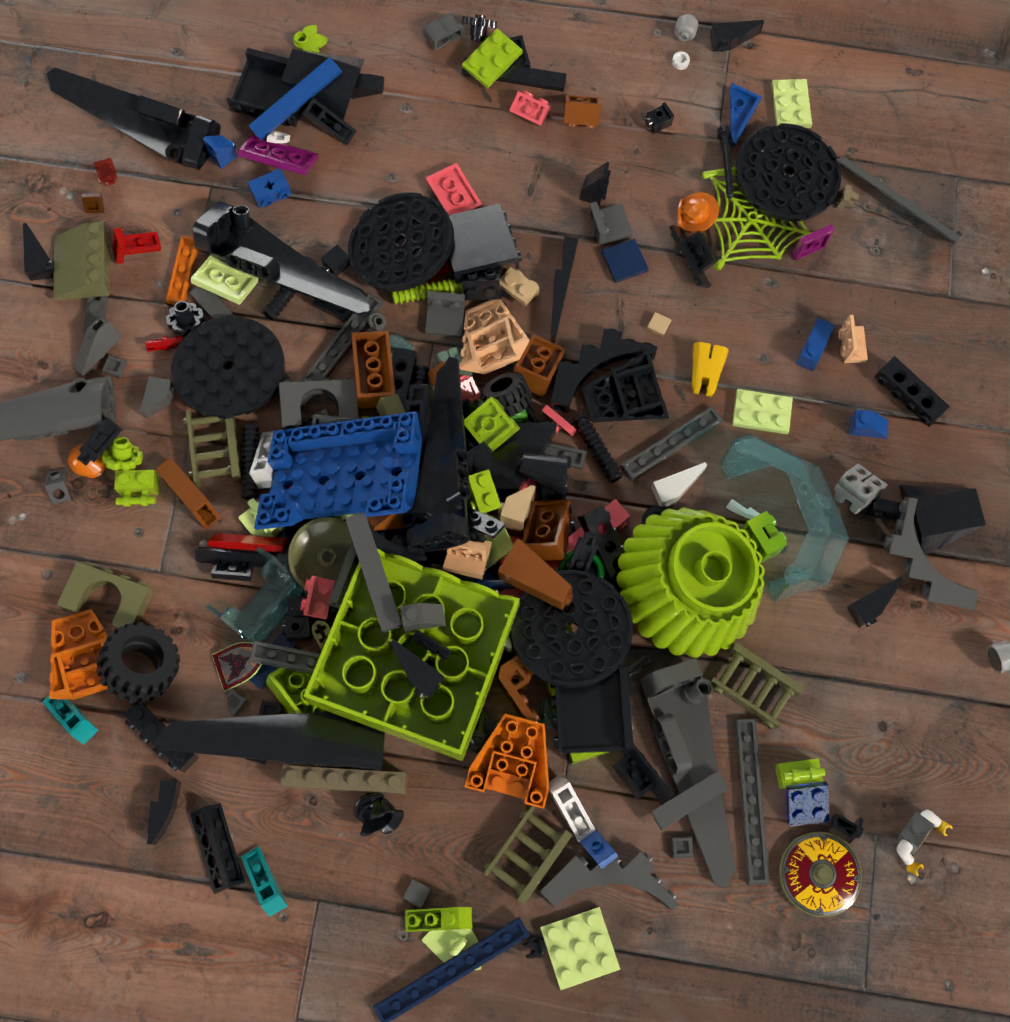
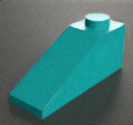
(71, 718)
(264, 882)

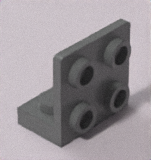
(609, 223)
(445, 314)

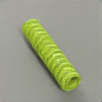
(422, 291)

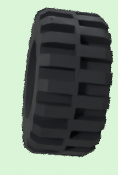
(131, 684)

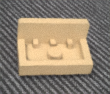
(519, 286)

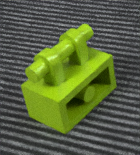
(136, 483)
(799, 773)

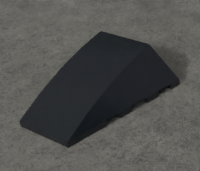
(339, 91)
(626, 393)
(943, 514)

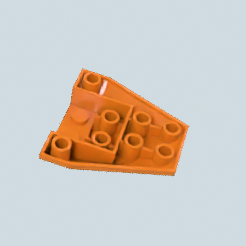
(513, 761)

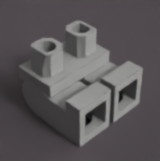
(858, 488)

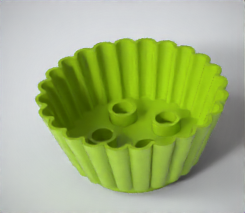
(691, 581)

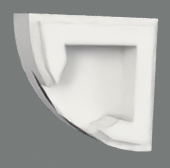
(278, 137)

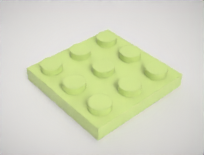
(580, 948)

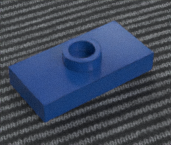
(599, 849)

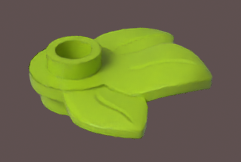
(310, 39)

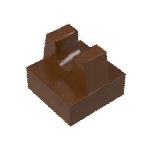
(93, 202)

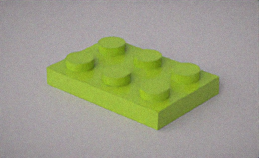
(492, 58)

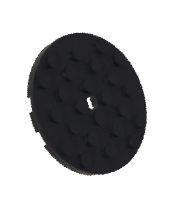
(769, 189)
(422, 254)
(223, 393)
(580, 656)

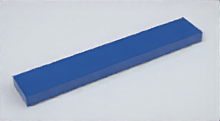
(295, 98)

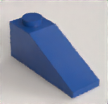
(815, 344)

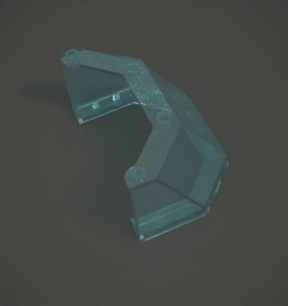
(825, 526)

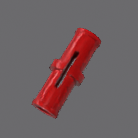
(164, 343)

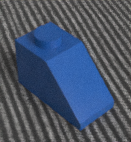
(220, 149)
(868, 424)

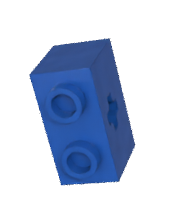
(269, 188)

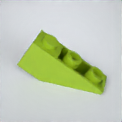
(438, 919)

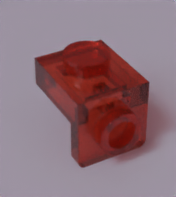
(106, 171)

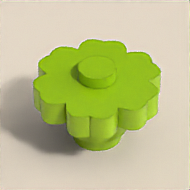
(122, 455)

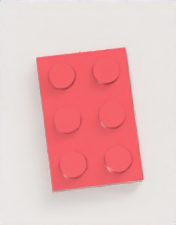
(453, 190)

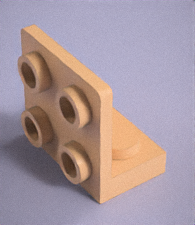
(853, 342)

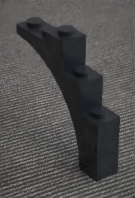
(591, 359)

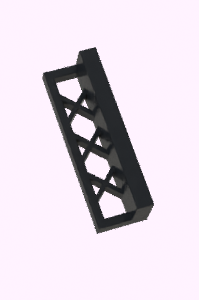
(220, 847)

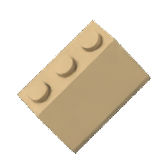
(517, 510)

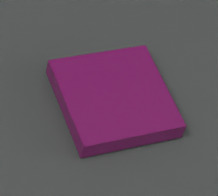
(813, 242)

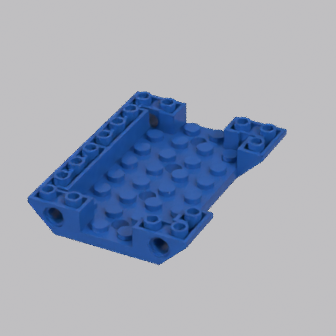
(341, 455)

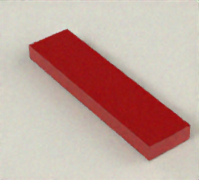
(248, 542)

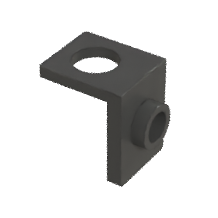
(54, 481)

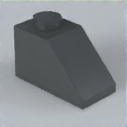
(157, 396)
(422, 616)

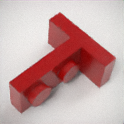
(133, 244)

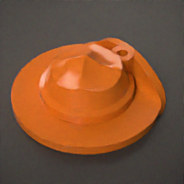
(697, 212)

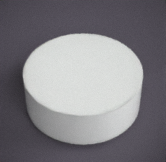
(680, 60)

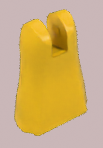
(707, 366)

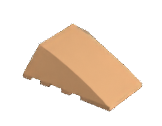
(491, 338)

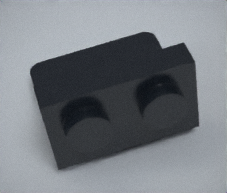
(483, 284)

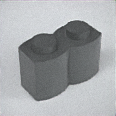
(443, 31)

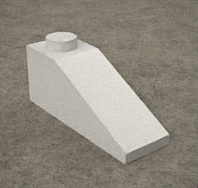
(260, 470)
(671, 489)
(570, 807)

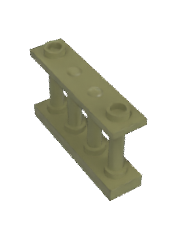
(231, 451)
(773, 677)
(535, 873)

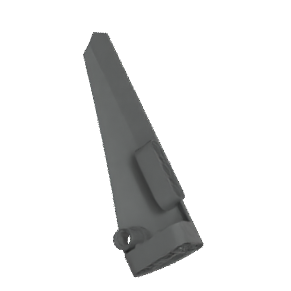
(58, 410)
(686, 741)

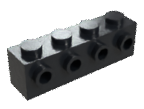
(150, 726)

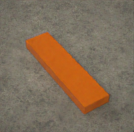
(182, 271)

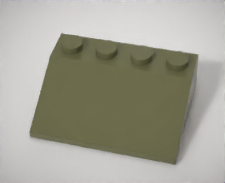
(82, 262)

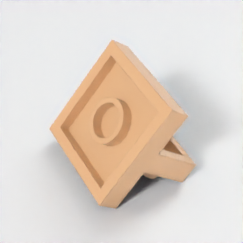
(468, 559)

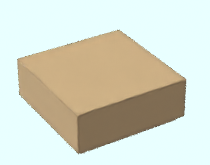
(659, 324)

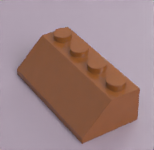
(372, 367)

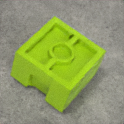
(491, 424)
(765, 535)

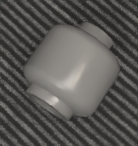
(686, 27)

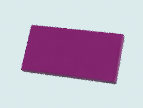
(278, 155)

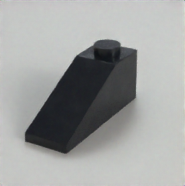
(732, 34)
(328, 122)
(36, 261)
(872, 605)
(420, 674)

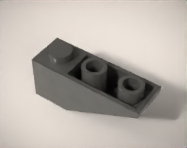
(97, 341)

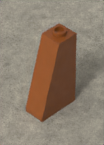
(188, 493)
(534, 576)

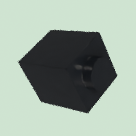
(335, 261)

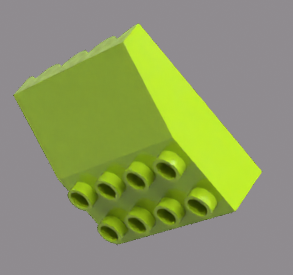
(365, 681)

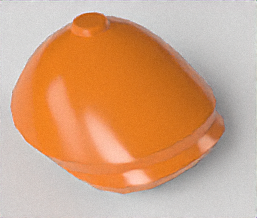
(91, 470)

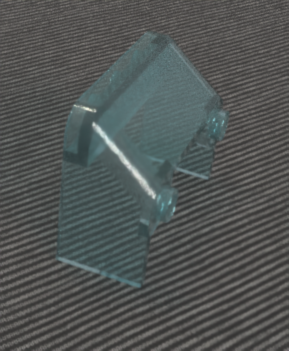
(267, 607)

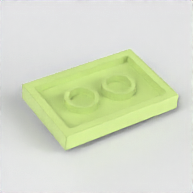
(791, 102)
(224, 280)
(762, 411)

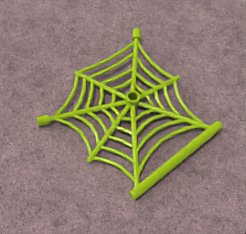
(750, 220)

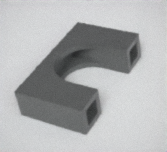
(293, 394)

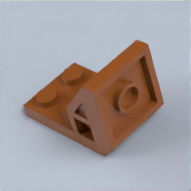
(512, 671)

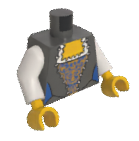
(914, 836)

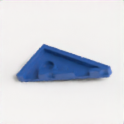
(742, 106)

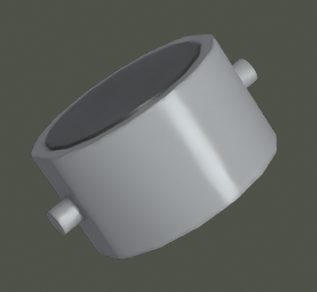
(999, 656)

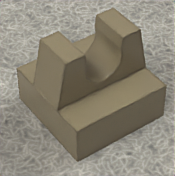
(846, 197)

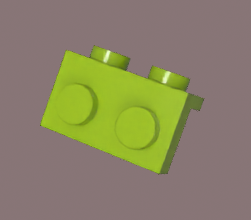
(483, 493)

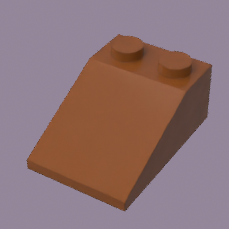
(539, 364)
(548, 529)

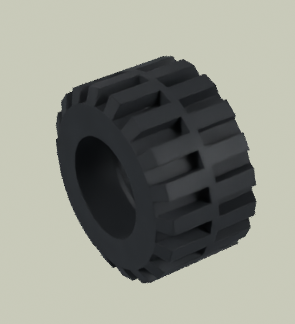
(510, 391)

